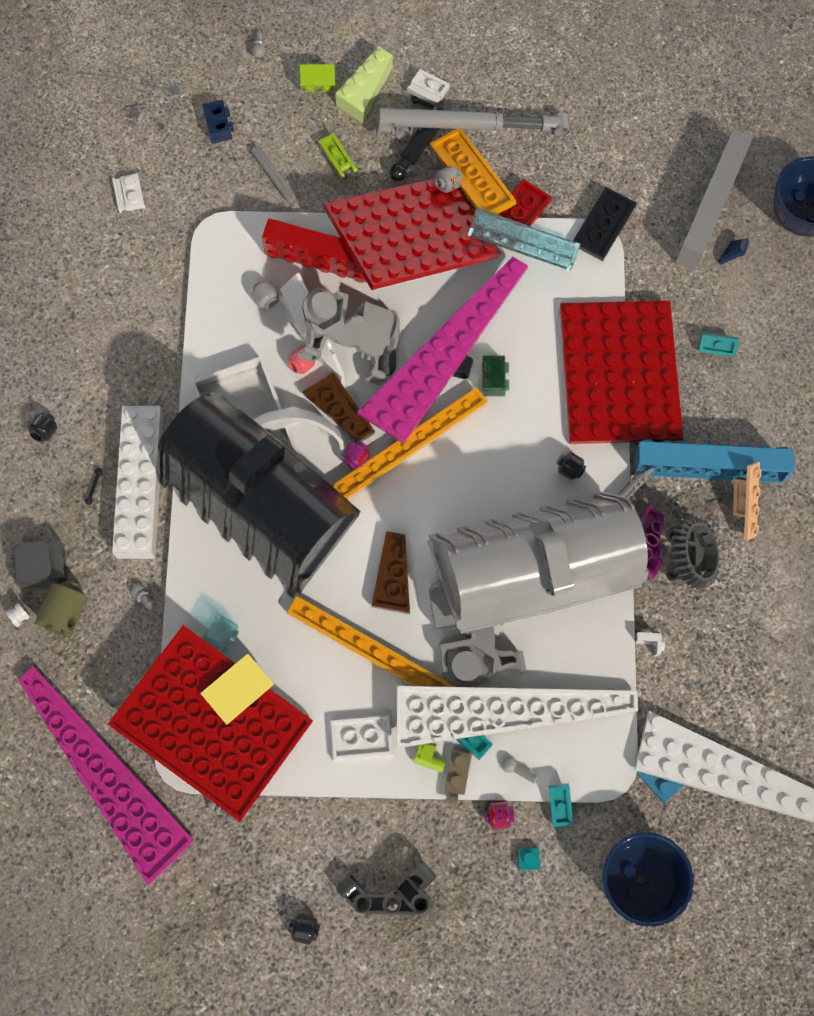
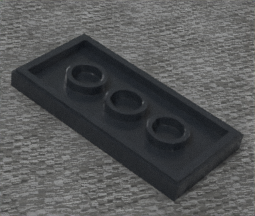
(604, 223)

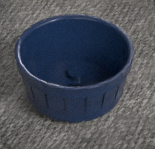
(793, 190)
(667, 884)

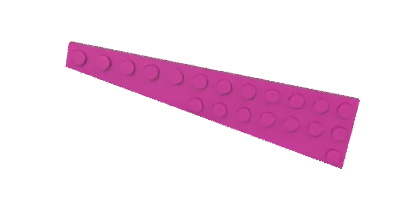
(415, 387)

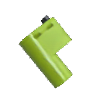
(425, 757)

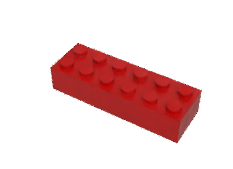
(309, 249)

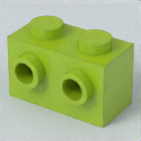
(317, 77)

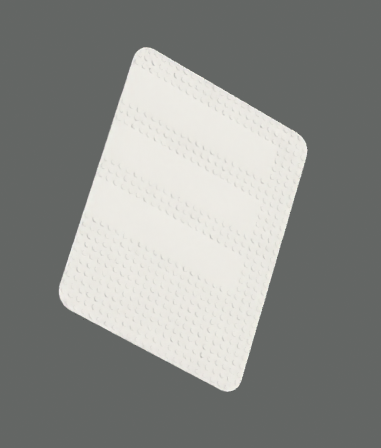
(473, 473)

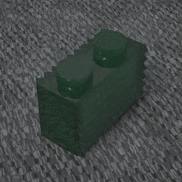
(494, 375)

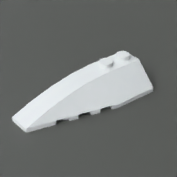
(292, 298)

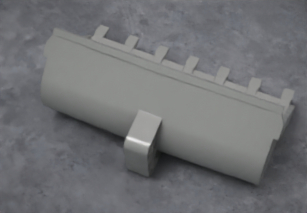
(541, 561)

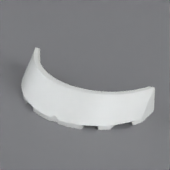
(289, 417)

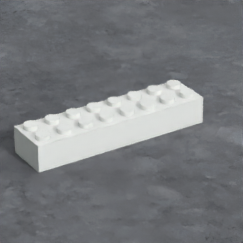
(137, 483)

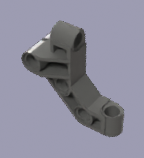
(407, 893)

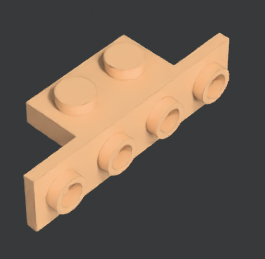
(746, 499)

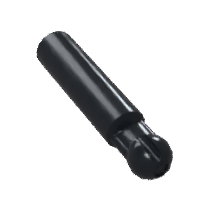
(413, 151)

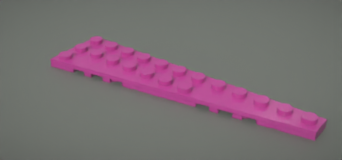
(135, 815)

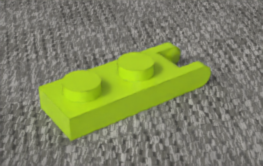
(336, 155)

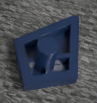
(735, 249)

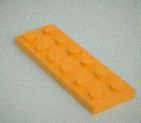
(478, 178)

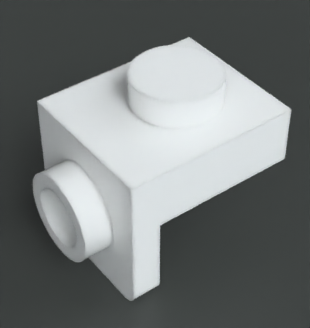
(647, 637)

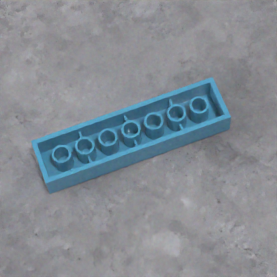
(712, 461)

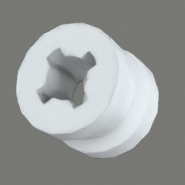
(17, 614)

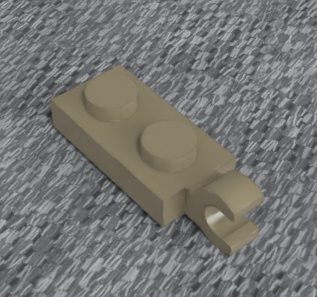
(457, 776)

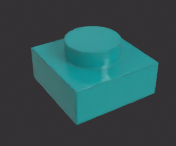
(529, 859)

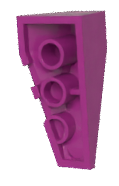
(652, 524)

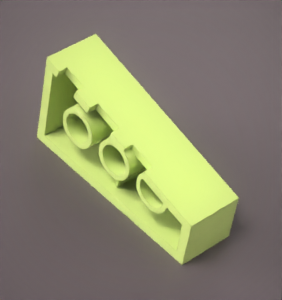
(364, 86)

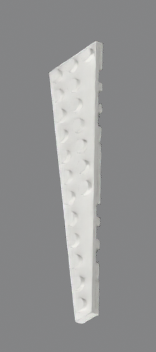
(462, 712)
(700, 763)

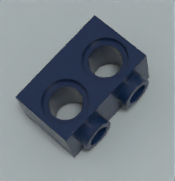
(218, 121)

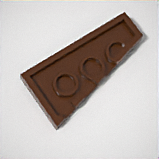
(338, 405)
(392, 579)

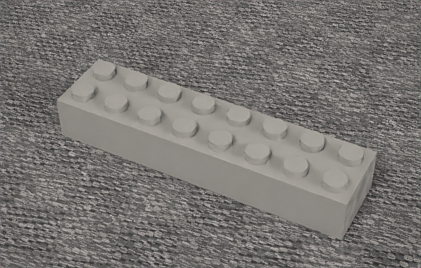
(712, 199)

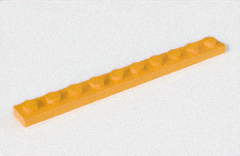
(421, 437)
(363, 645)

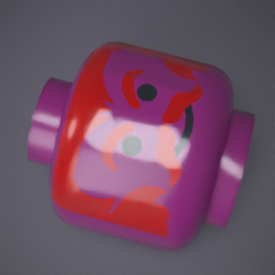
(355, 454)
(499, 815)

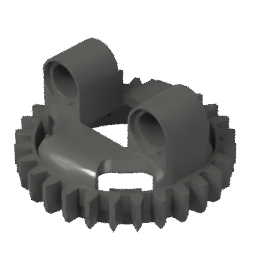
(703, 558)

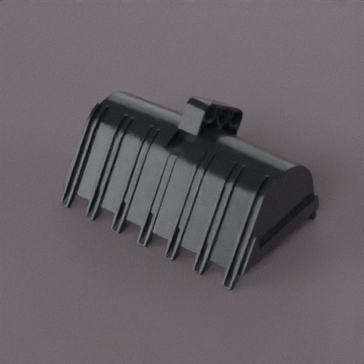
(253, 489)

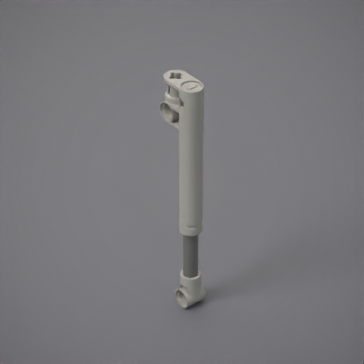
(401, 121)

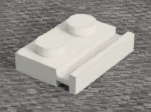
(428, 87)
(128, 192)

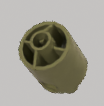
(61, 608)

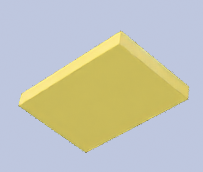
(237, 689)

